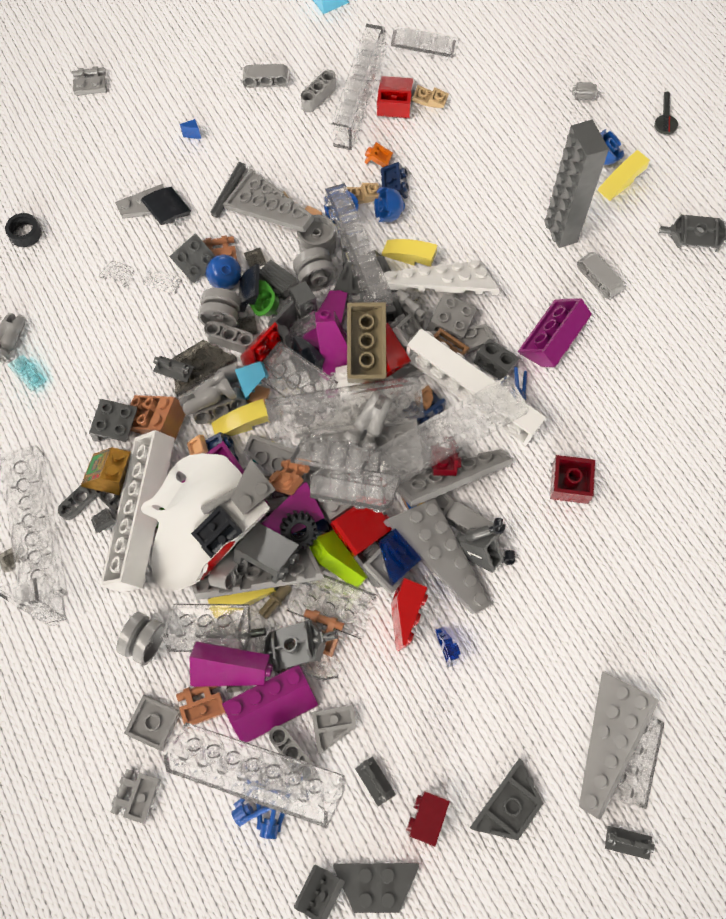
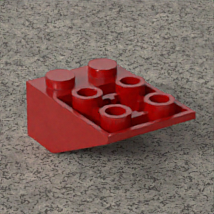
(394, 97)
(261, 346)
(405, 607)

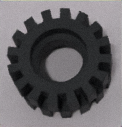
(302, 518)

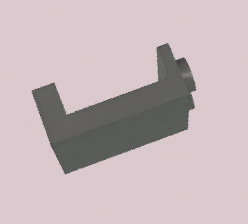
(267, 551)

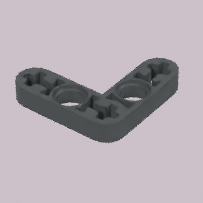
(91, 495)

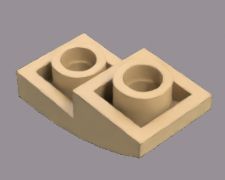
(426, 97)
(365, 193)

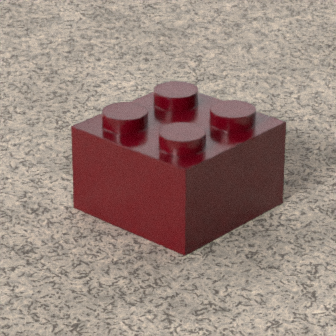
(572, 479)
(428, 818)

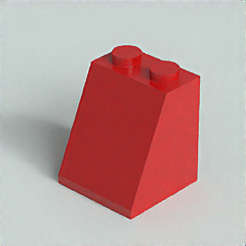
(395, 353)
(360, 528)

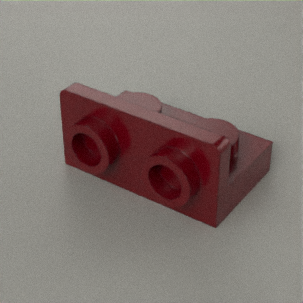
(448, 466)

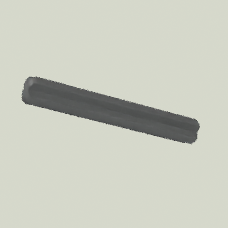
(228, 189)

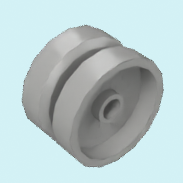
(319, 234)
(315, 268)
(219, 306)
(140, 638)

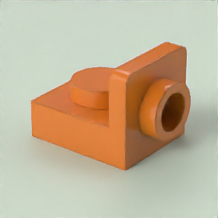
(378, 154)

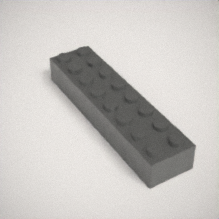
(575, 182)

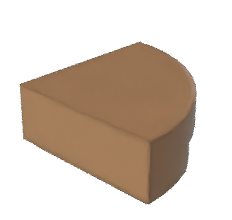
(427, 396)

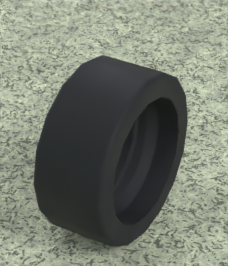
(22, 219)

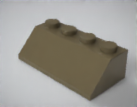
(366, 342)

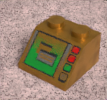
(107, 470)

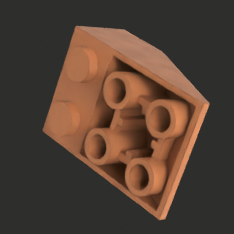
(157, 414)

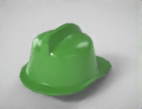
(267, 301)

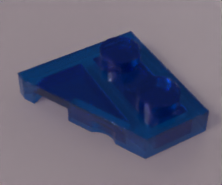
(397, 555)
(449, 649)

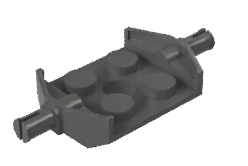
(685, 231)
(308, 645)

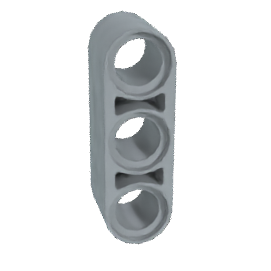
(265, 75)
(318, 91)
(600, 275)
(223, 332)
(221, 408)
(464, 518)
(227, 572)
(288, 743)

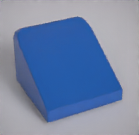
(190, 129)

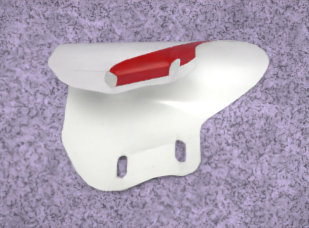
(176, 554)

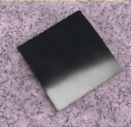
(166, 205)
(249, 287)
(307, 351)
(216, 531)

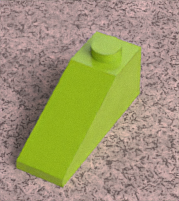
(335, 557)

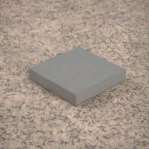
(152, 723)

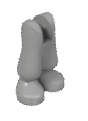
(9, 331)
(207, 394)
(370, 420)

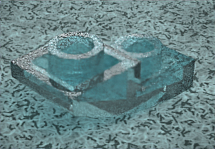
(27, 373)

